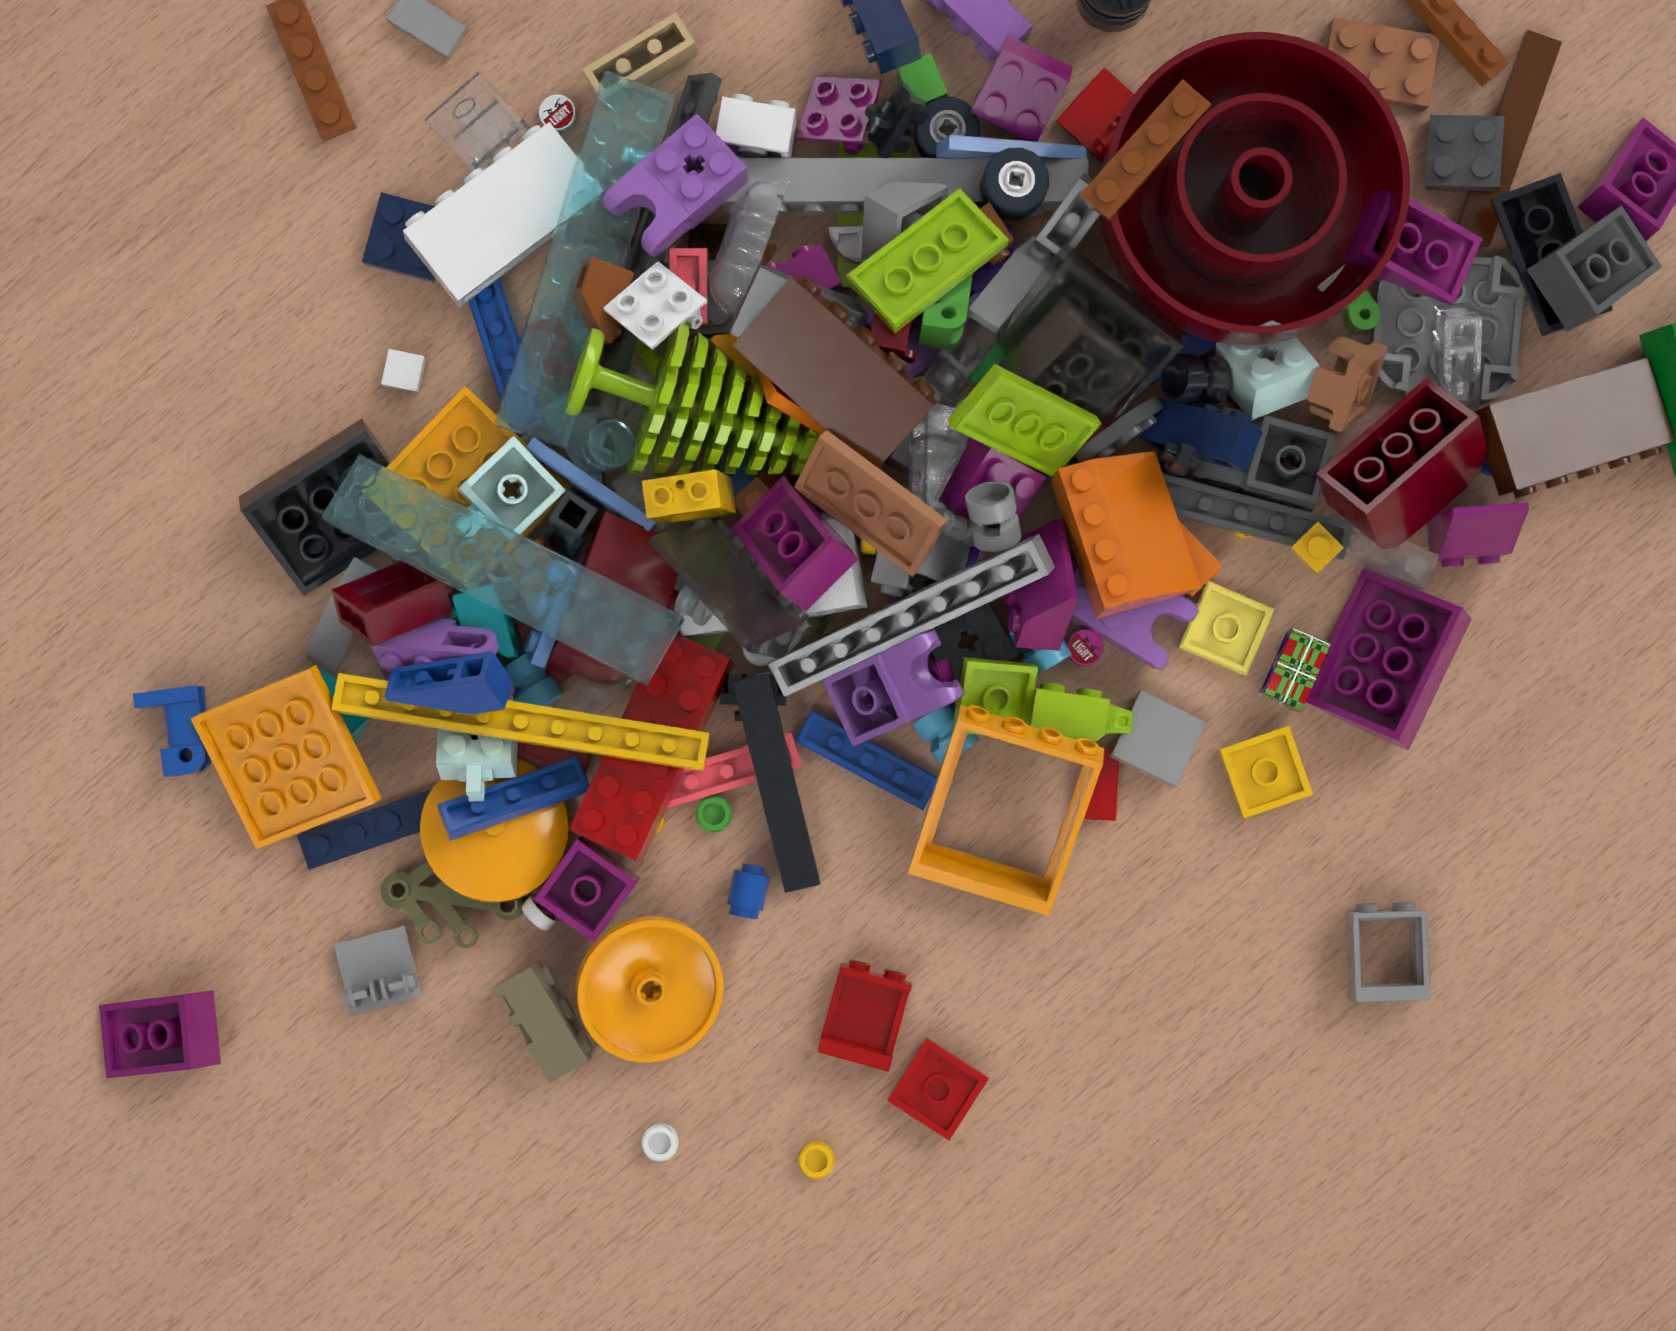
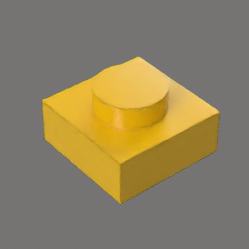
(1316, 547)

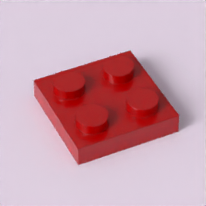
(937, 1088)

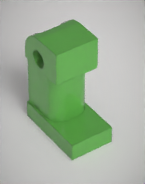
(945, 319)

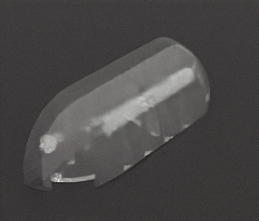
(745, 241)

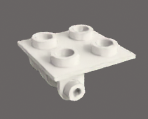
(656, 305)

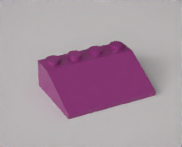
(1388, 658)

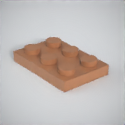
(1392, 59)

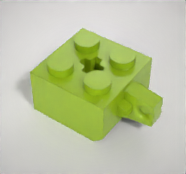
(1078, 714)

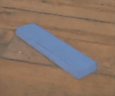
(979, 147)
(588, 485)

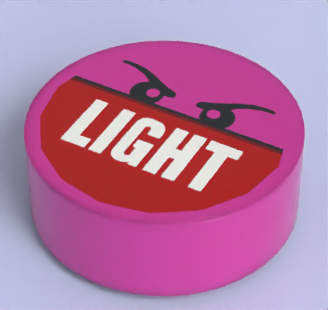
(1085, 647)

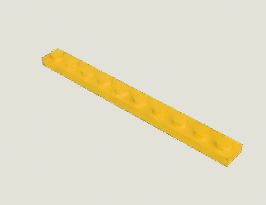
(534, 726)

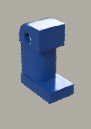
(179, 706)

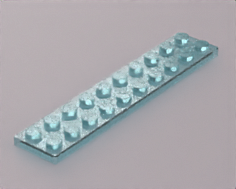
(621, 131)
(503, 569)

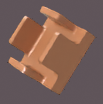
(1347, 390)

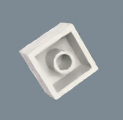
(757, 128)

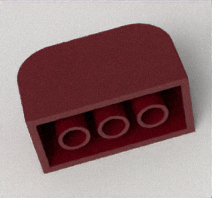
(1406, 465)
(626, 557)

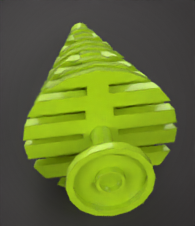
(695, 411)

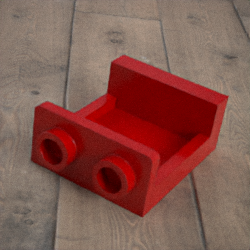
(864, 1015)

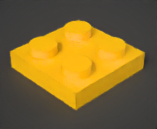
(1265, 772)

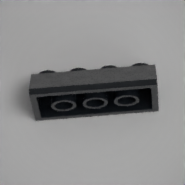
(1535, 224)

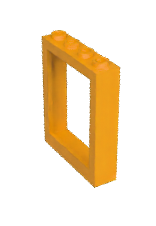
(990, 877)

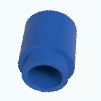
(748, 891)

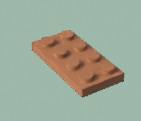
(870, 503)

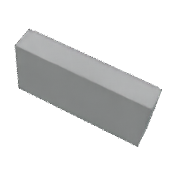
(428, 25)

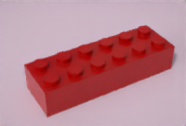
(631, 795)

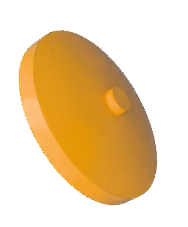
(499, 860)
(649, 989)

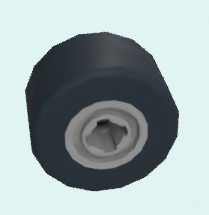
(945, 112)

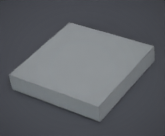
(1159, 739)

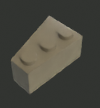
(545, 1020)

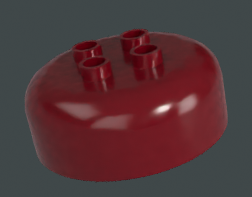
(1259, 190)

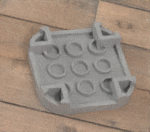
(1408, 329)

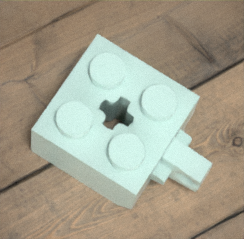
(1268, 374)
(510, 465)
(475, 760)

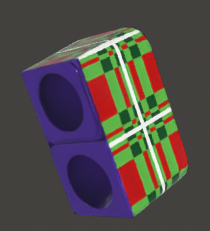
(1294, 669)

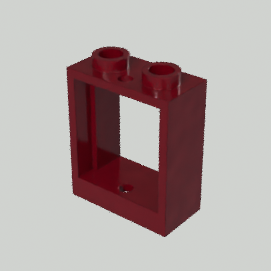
(391, 602)

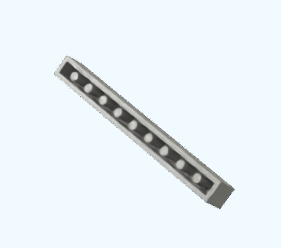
(843, 182)

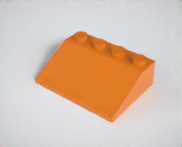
(1124, 532)

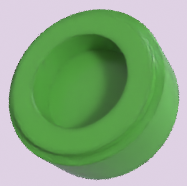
(714, 813)

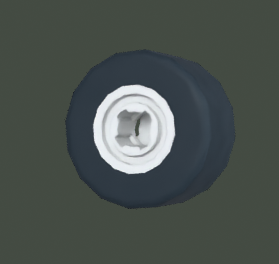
(1006, 193)

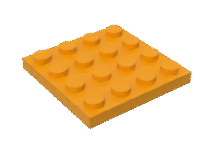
(456, 447)
(286, 757)

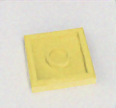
(1226, 628)

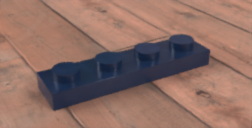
(362, 831)

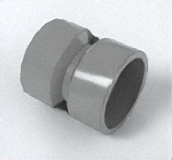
(993, 516)

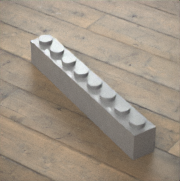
(912, 615)

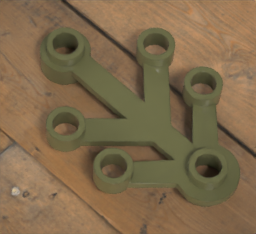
(443, 900)

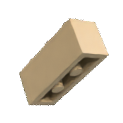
(647, 54)

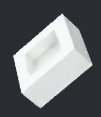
(403, 371)

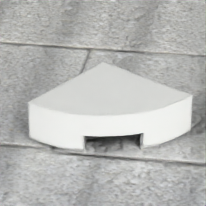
(848, 242)

